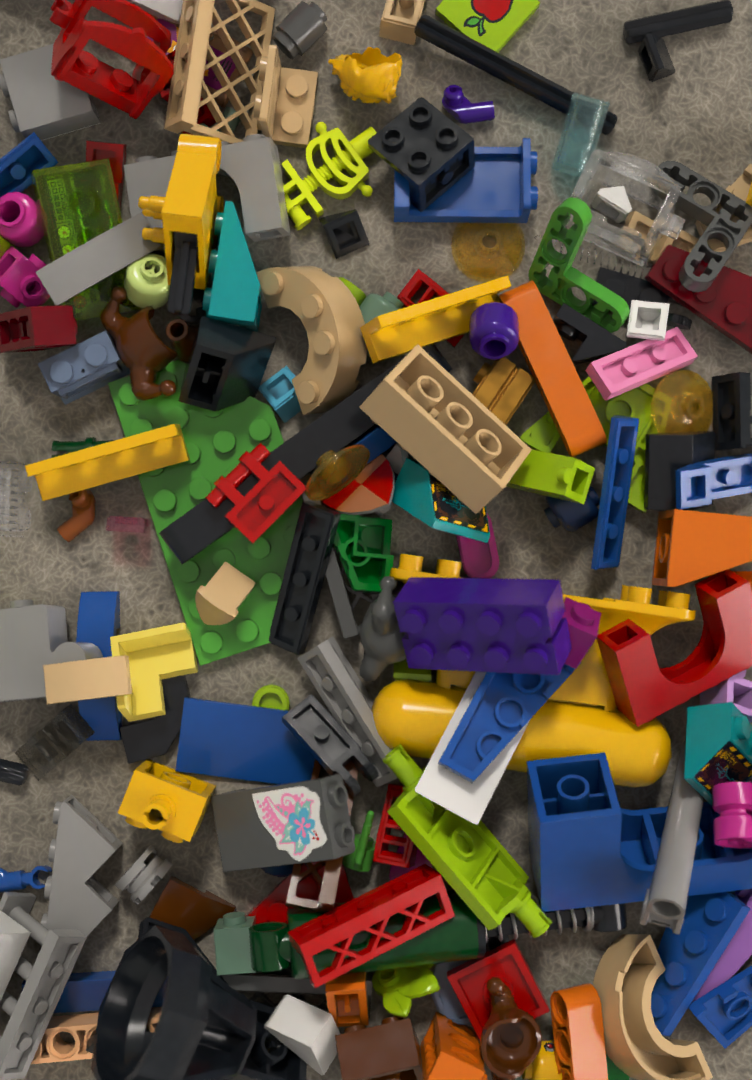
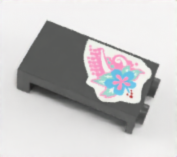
(283, 824)

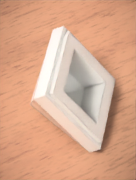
(612, 203)
(648, 320)

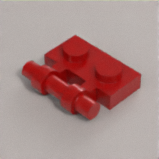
(265, 501)

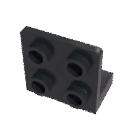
(425, 151)

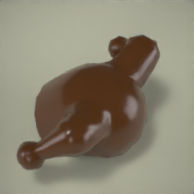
(138, 347)
(509, 1036)

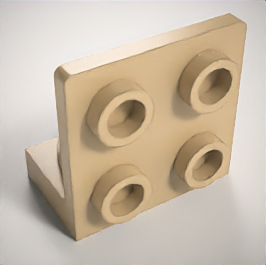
(286, 103)

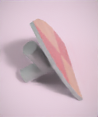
(367, 492)

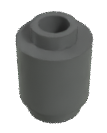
(300, 29)

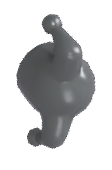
(381, 634)

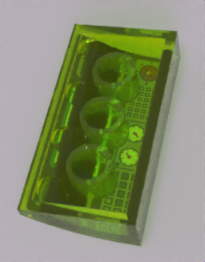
(76, 207)

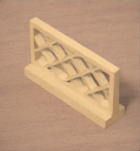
(190, 61)

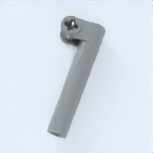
(670, 883)

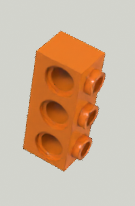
(451, 1051)

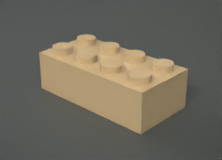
(446, 429)

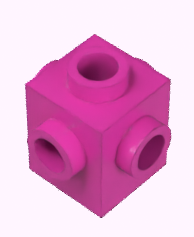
(20, 279)

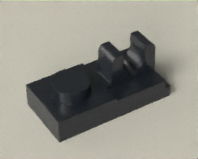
(732, 411)

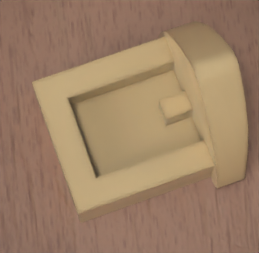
(223, 595)

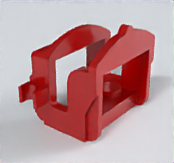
(98, 78)

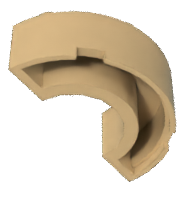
(332, 332)
(630, 1035)

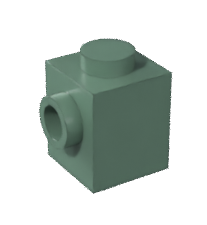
(233, 944)

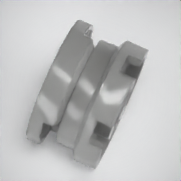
(144, 874)

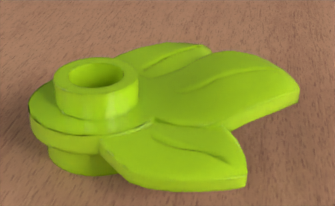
(401, 985)

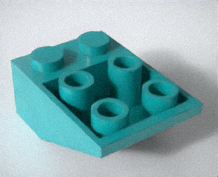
(236, 287)

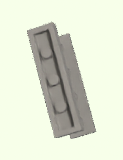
(42, 988)

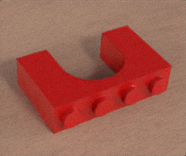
(724, 650)

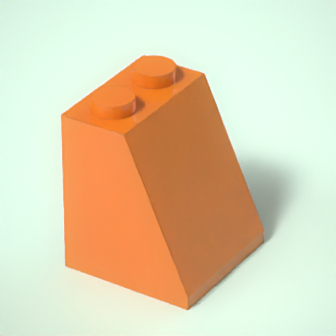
(699, 545)

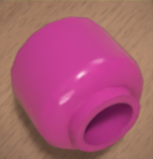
(20, 220)

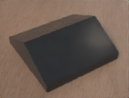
(664, 456)

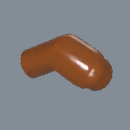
(82, 515)

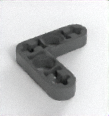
(719, 225)

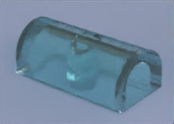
(580, 133)

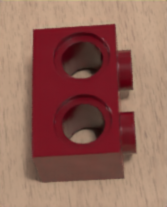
(37, 328)

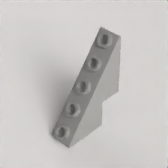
(77, 853)

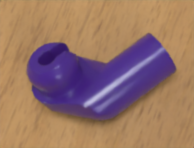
(463, 110)

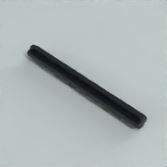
(500, 66)

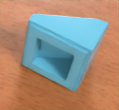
(281, 394)

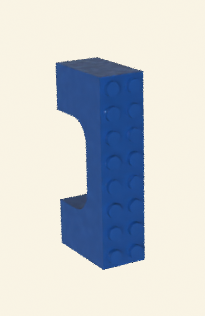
(601, 855)

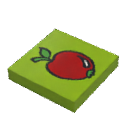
(487, 20)

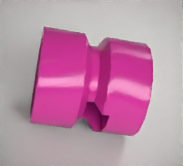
(734, 808)

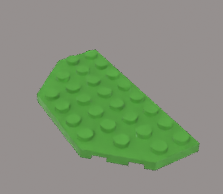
(214, 447)

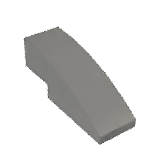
(96, 259)

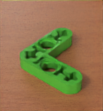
(564, 276)

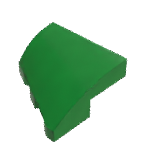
(364, 551)

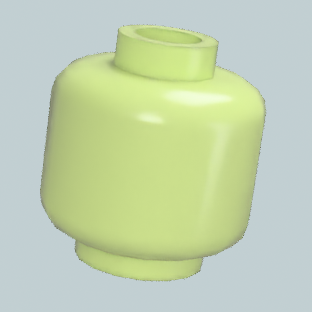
(147, 281)

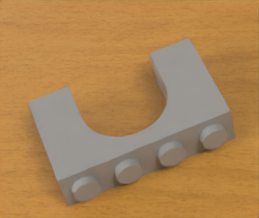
(250, 164)

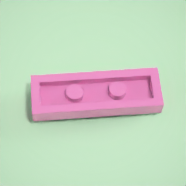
(640, 364)

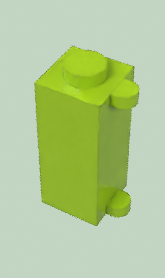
(553, 476)

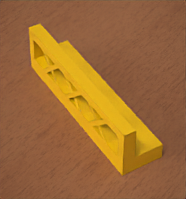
(428, 321)
(109, 462)

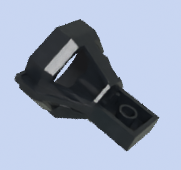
(203, 1022)

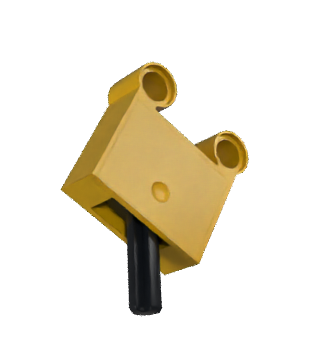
(187, 218)

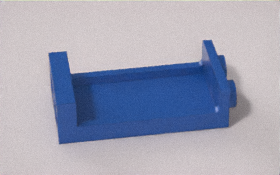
(489, 193)

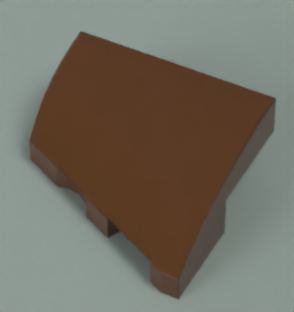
(189, 908)

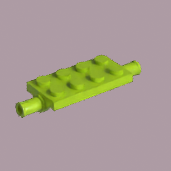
(464, 853)

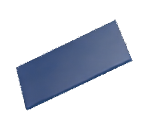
(240, 743)

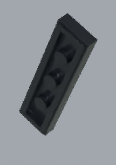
(304, 577)

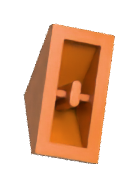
(348, 999)

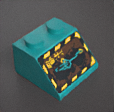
(436, 505)
(717, 747)

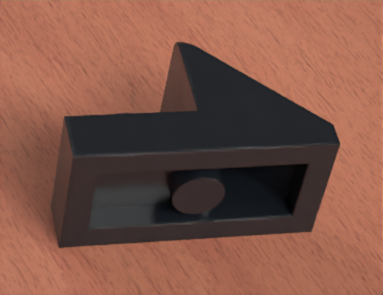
(595, 339)

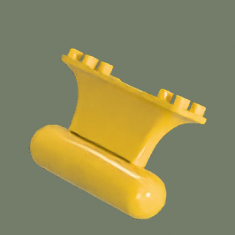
(569, 721)

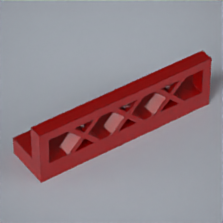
(362, 914)

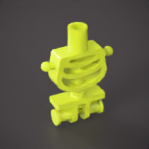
(353, 151)

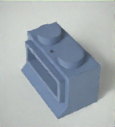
(83, 368)

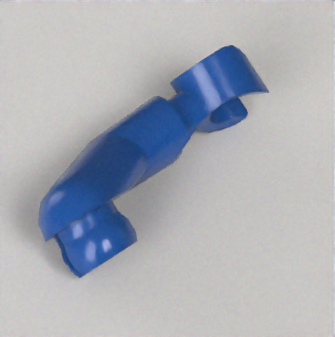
(20, 879)

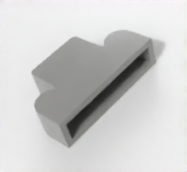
(31, 639)

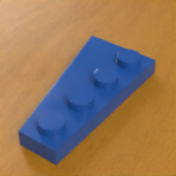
(495, 717)
(690, 956)
(727, 1008)

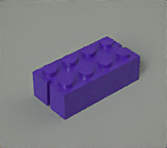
(484, 625)

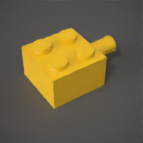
(166, 801)

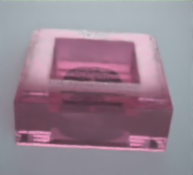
(128, 524)

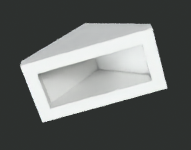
(305, 1031)

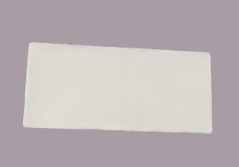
(450, 789)

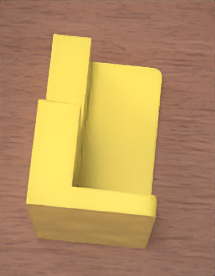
(153, 657)

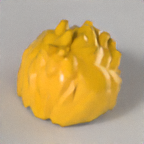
(368, 75)

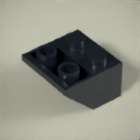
(224, 365)

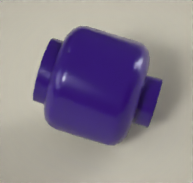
(494, 330)

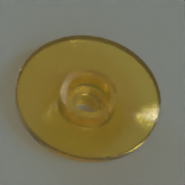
(488, 263)
(673, 400)
(336, 471)

